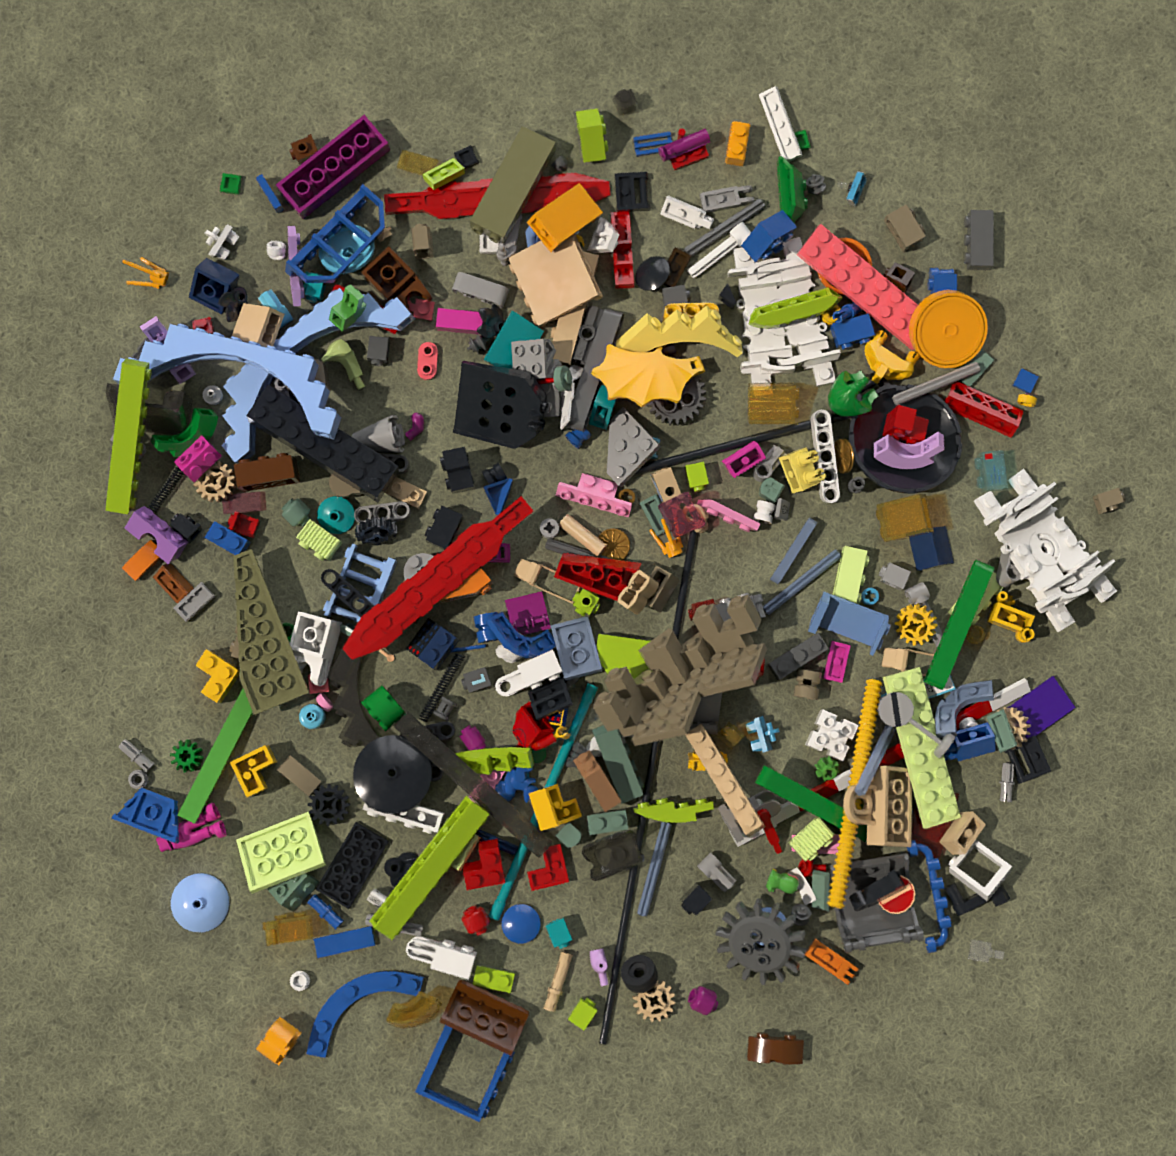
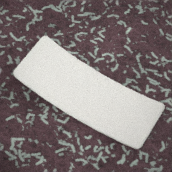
(804, 887)

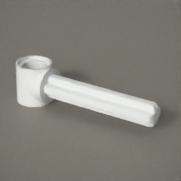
(737, 237)

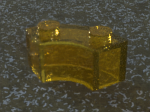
(414, 1012)

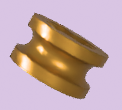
(630, 493)

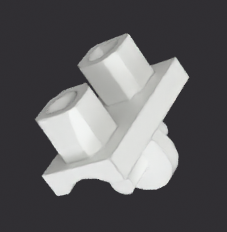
(218, 250)

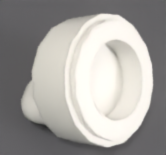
(276, 250)

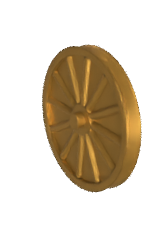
(844, 455)
(617, 543)

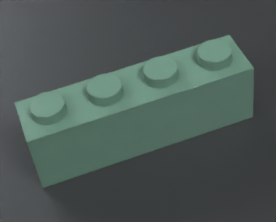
(618, 763)

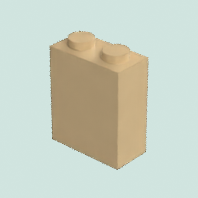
(258, 324)

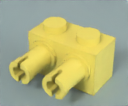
(800, 469)

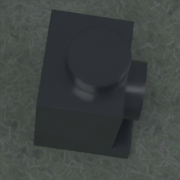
(185, 527)

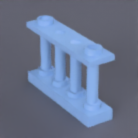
(380, 585)

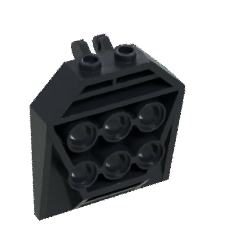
(527, 404)

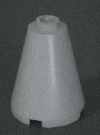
(382, 436)

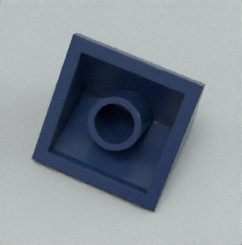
(931, 549)

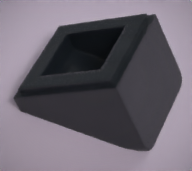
(727, 297)

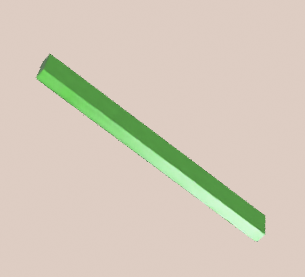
(217, 759)

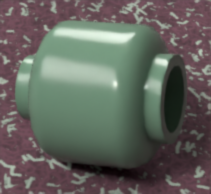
(295, 512)

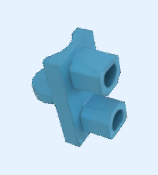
(763, 743)

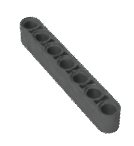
(588, 384)

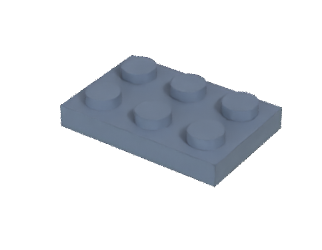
(576, 648)

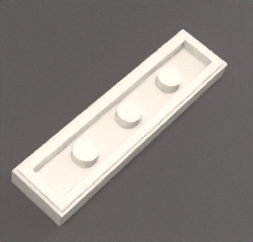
(780, 124)

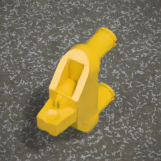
(885, 362)

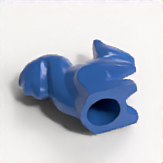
(516, 780)

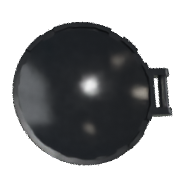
(869, 428)

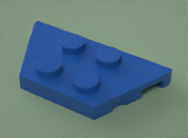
(151, 814)

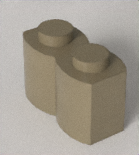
(422, 241)

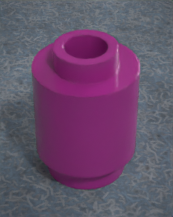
(472, 738)

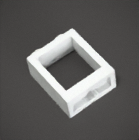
(994, 883)

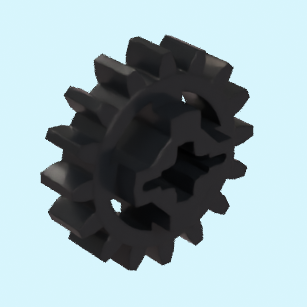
(376, 531)
(335, 810)

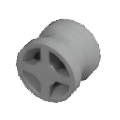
(551, 528)

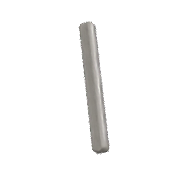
(936, 383)

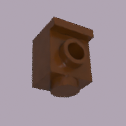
(310, 150)

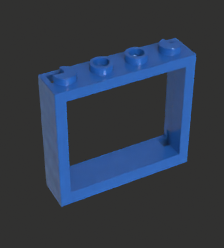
(451, 1103)

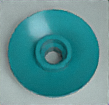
(342, 508)

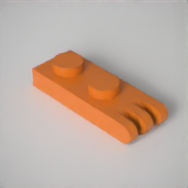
(830, 961)

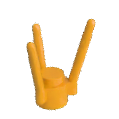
(158, 276)
(672, 547)

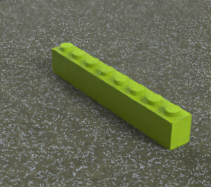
(127, 436)
(429, 868)

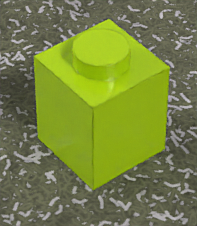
(696, 476)
(583, 1013)

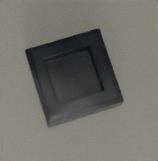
(466, 157)

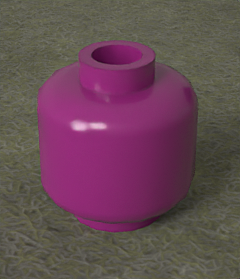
(703, 1000)

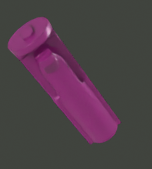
(684, 145)

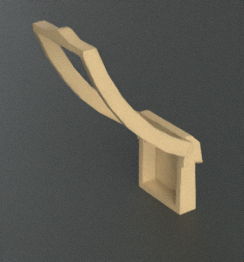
(529, 572)
(898, 658)

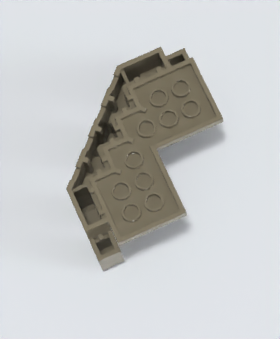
(668, 693)

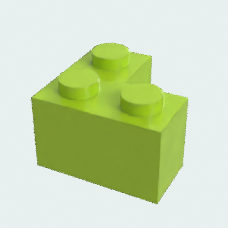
(591, 132)

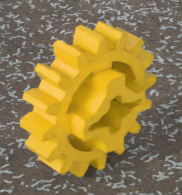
(916, 615)

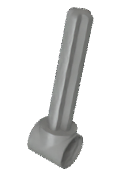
(920, 594)

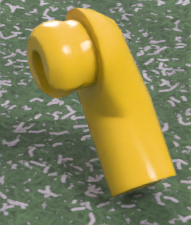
(1005, 599)

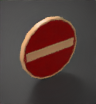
(901, 901)

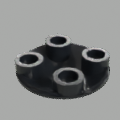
(652, 273)

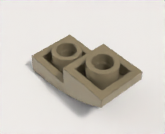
(299, 775)

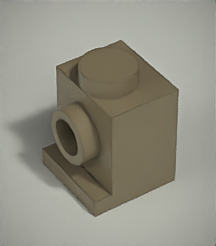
(1108, 500)

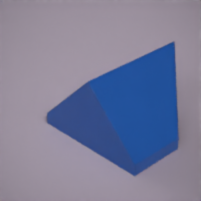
(498, 493)

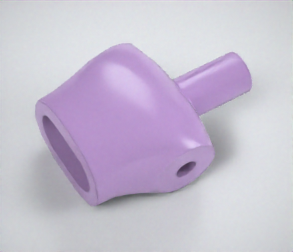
(596, 958)

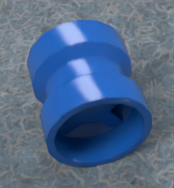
(577, 437)

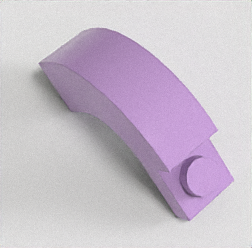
(156, 331)
(908, 456)

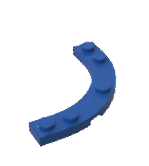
(349, 993)

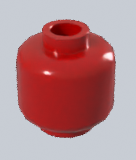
(475, 920)

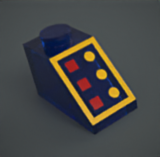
(558, 718)

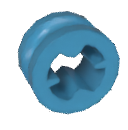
(867, 601)

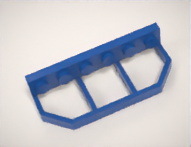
(321, 239)

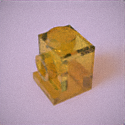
(730, 735)

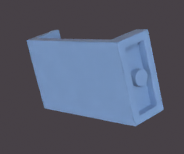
(850, 621)

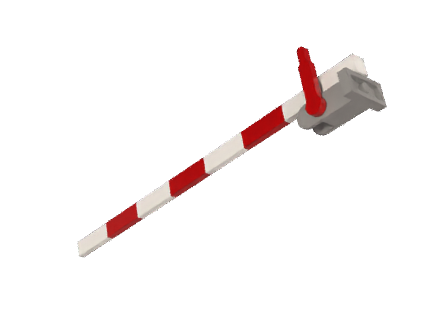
(772, 812)

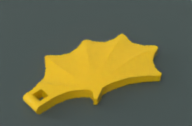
(645, 375)

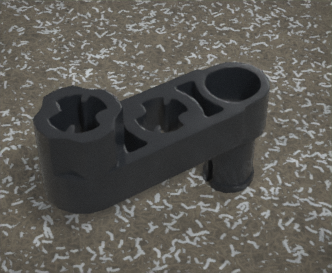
(964, 905)

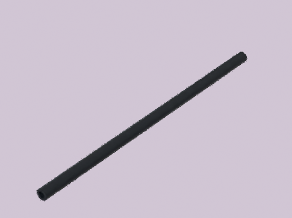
(734, 444)

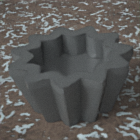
(576, 750)

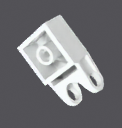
(531, 674)

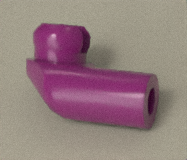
(417, 426)

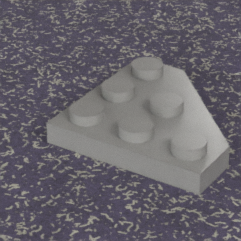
(628, 447)

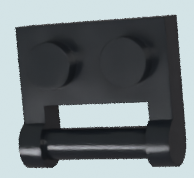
(626, 193)
(1034, 759)

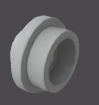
(133, 775)

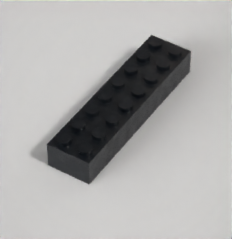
(339, 456)

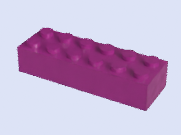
(333, 167)

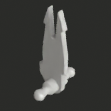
(509, 248)

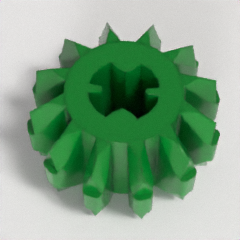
(190, 762)

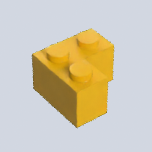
(222, 675)
(248, 769)
(551, 809)

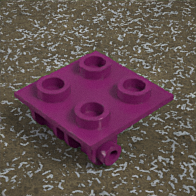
(528, 613)

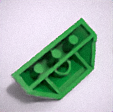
(791, 190)

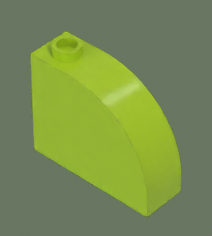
(620, 653)

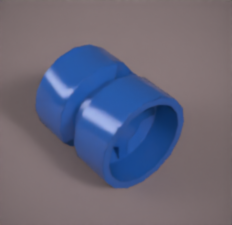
(485, 632)

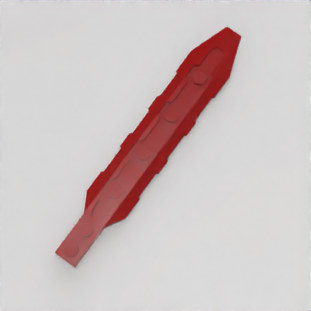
(464, 197)
(433, 582)

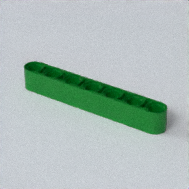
(958, 624)
(805, 799)

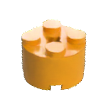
(278, 1041)

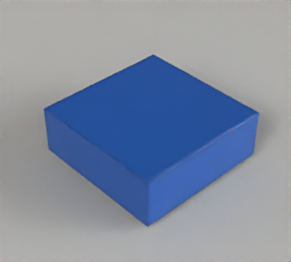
(1025, 381)

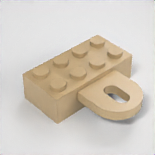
(885, 809)

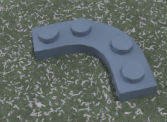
(960, 697)

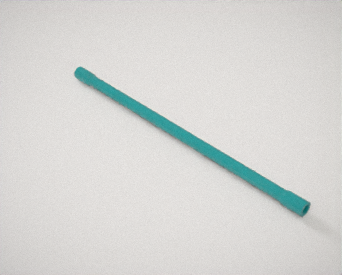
(586, 700)

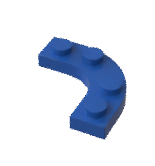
(517, 643)

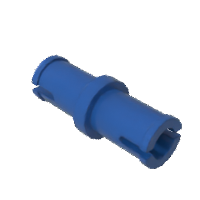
(848, 311)
(325, 911)

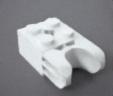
(314, 644)
(443, 955)

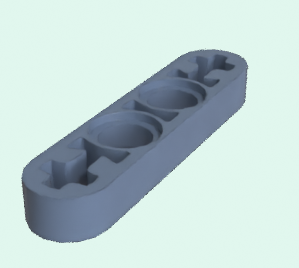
(793, 550)

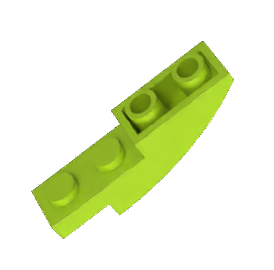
(667, 812)

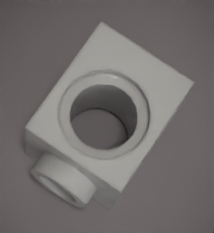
(894, 576)

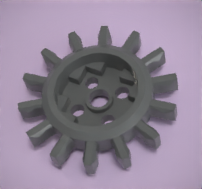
(769, 930)

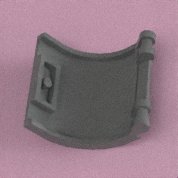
(873, 924)

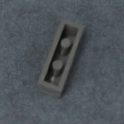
(979, 239)
(798, 656)

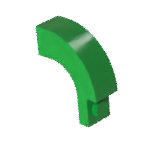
(202, 423)

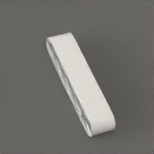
(828, 447)

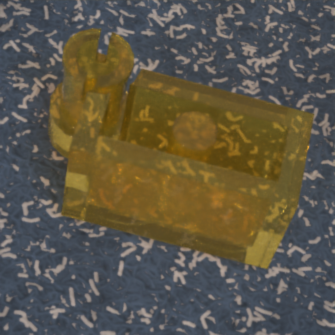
(288, 929)

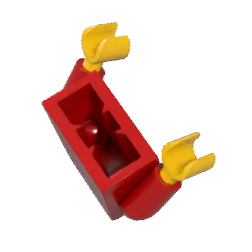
(535, 733)

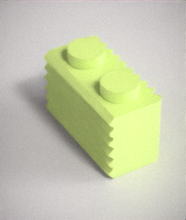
(319, 540)
(811, 839)

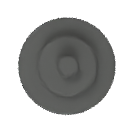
(815, 184)
(477, 343)
(802, 914)

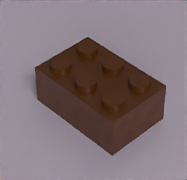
(266, 472)

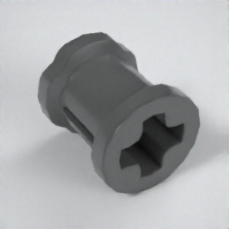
(444, 702)

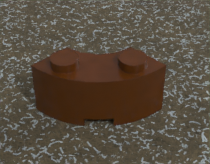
(775, 1049)

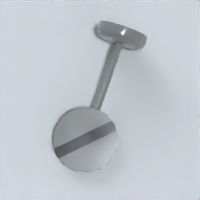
(897, 710)

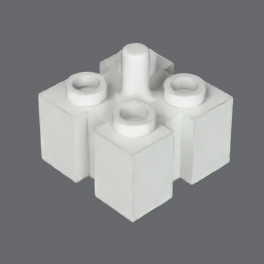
(831, 735)

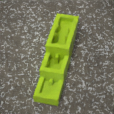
(501, 759)

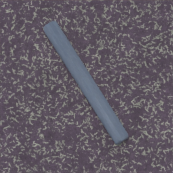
(801, 582)
(874, 760)
(654, 868)

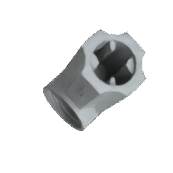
(769, 464)
(713, 869)

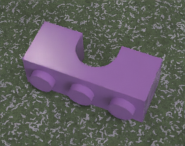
(169, 542)

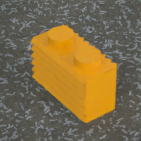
(737, 143)

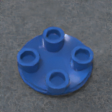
(521, 923)

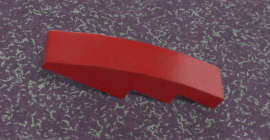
(623, 252)

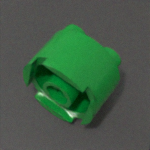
(383, 708)

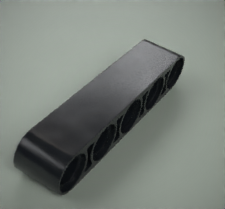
(351, 598)

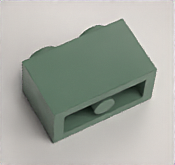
(607, 822)

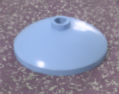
(213, 901)

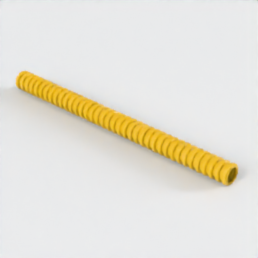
(860, 759)

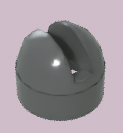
(559, 163)

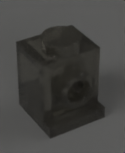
(625, 101)

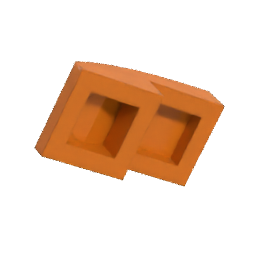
(141, 561)

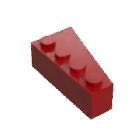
(596, 574)

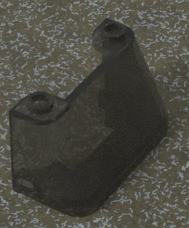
(163, 419)

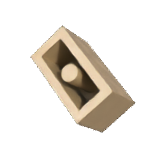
(962, 833)

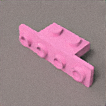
(595, 493)

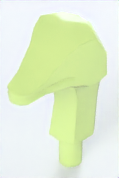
(341, 352)

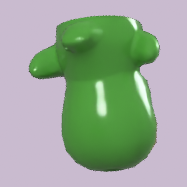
(785, 882)

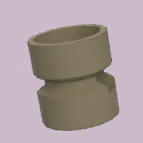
(809, 692)

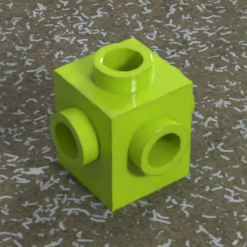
(586, 609)

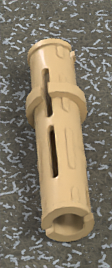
(555, 989)

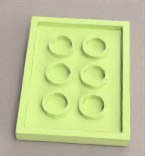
(280, 852)

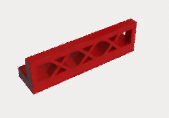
(982, 412)

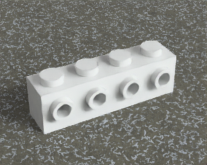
(419, 816)

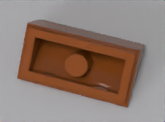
(173, 582)

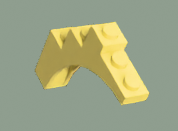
(678, 327)

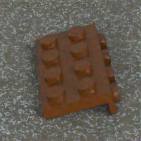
(485, 1017)

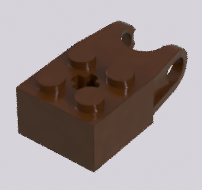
(401, 285)

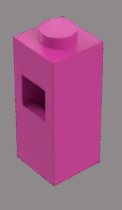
(458, 321)

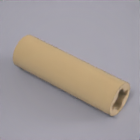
(583, 535)

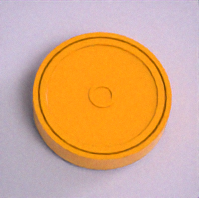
(948, 328)

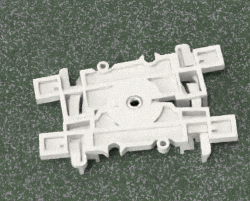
(760, 289)
(1038, 528)

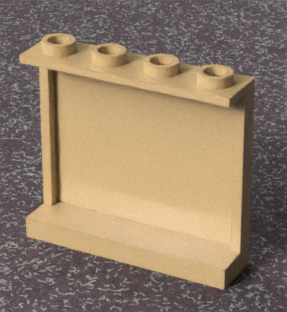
(554, 280)

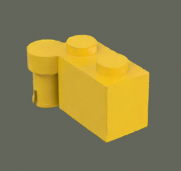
(1012, 620)

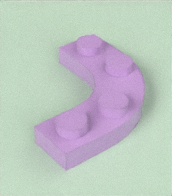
(296, 282)

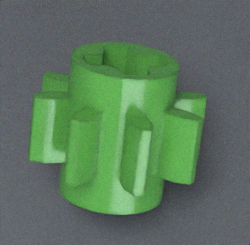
(827, 768)

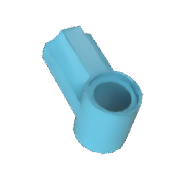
(269, 299)

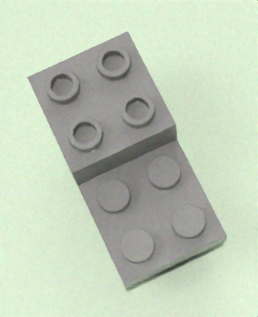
(536, 357)

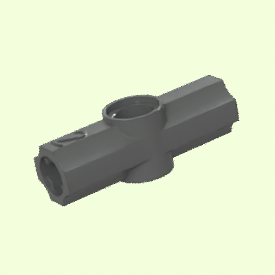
(589, 325)

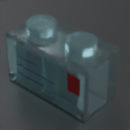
(991, 471)

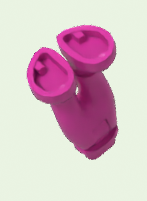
(188, 837)

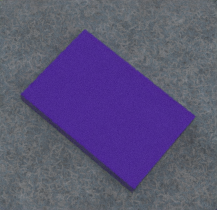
(1043, 706)

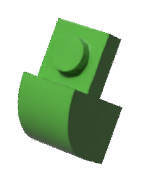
(348, 309)

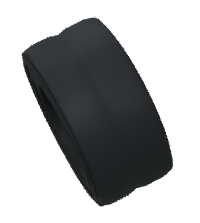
(641, 984)

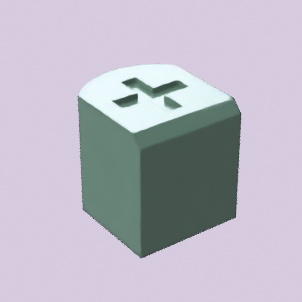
(770, 490)
(569, 835)

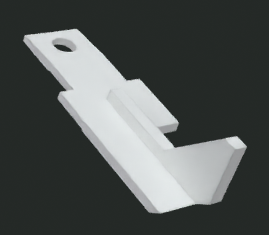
(567, 396)

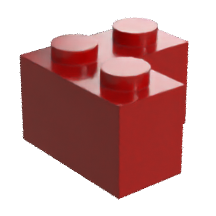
(905, 425)
(488, 869)

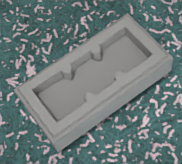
(194, 602)

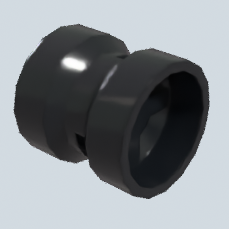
(498, 473)

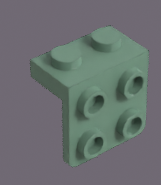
(293, 891)

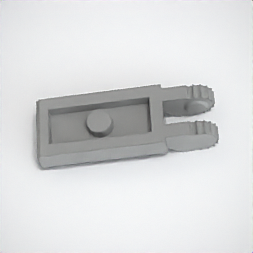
(725, 198)

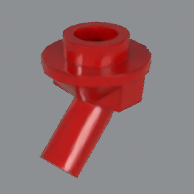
(807, 867)

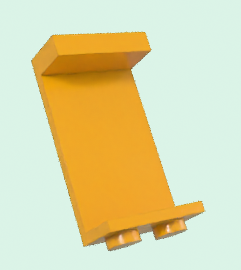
(564, 217)

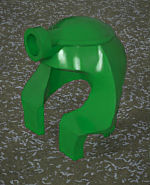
(843, 397)

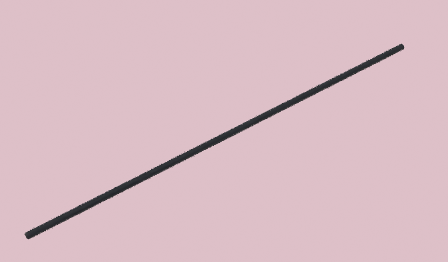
(642, 820)

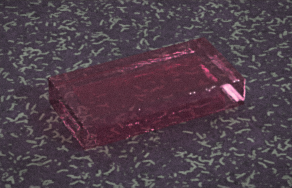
(242, 503)

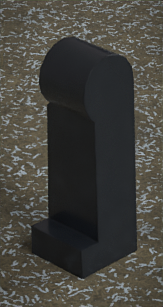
(877, 891)

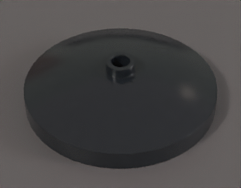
(393, 793)

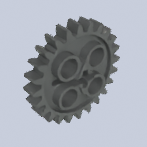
(691, 389)

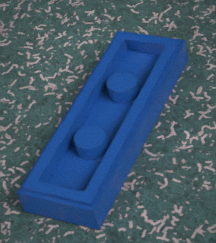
(344, 941)

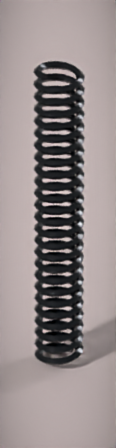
(165, 486)
(439, 686)

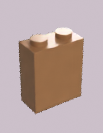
(597, 780)

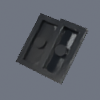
(550, 698)

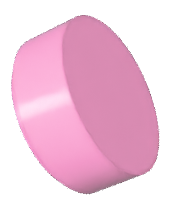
(324, 702)

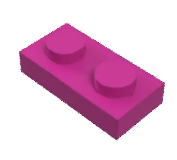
(836, 661)

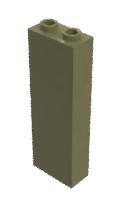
(512, 185)

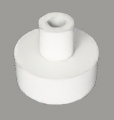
(216, 396)

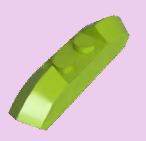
(794, 308)

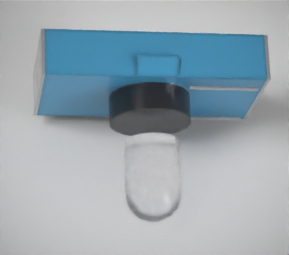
(854, 188)

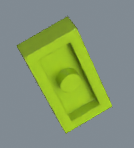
(443, 173)
(493, 979)

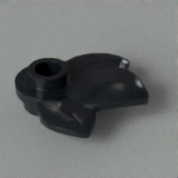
(233, 303)
(492, 320)
(403, 864)

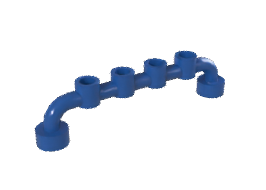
(939, 902)

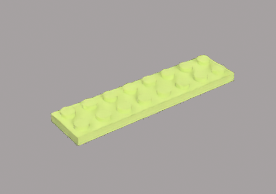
(926, 771)

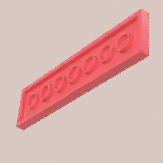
(859, 282)

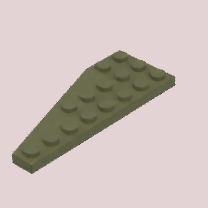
(265, 654)

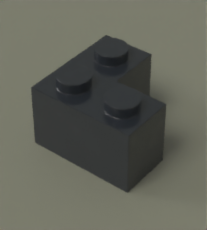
(458, 470)

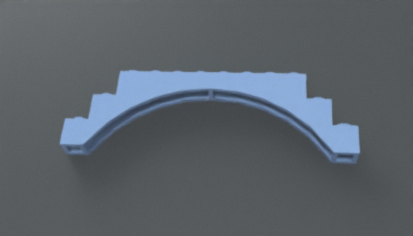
(295, 371)
(252, 381)

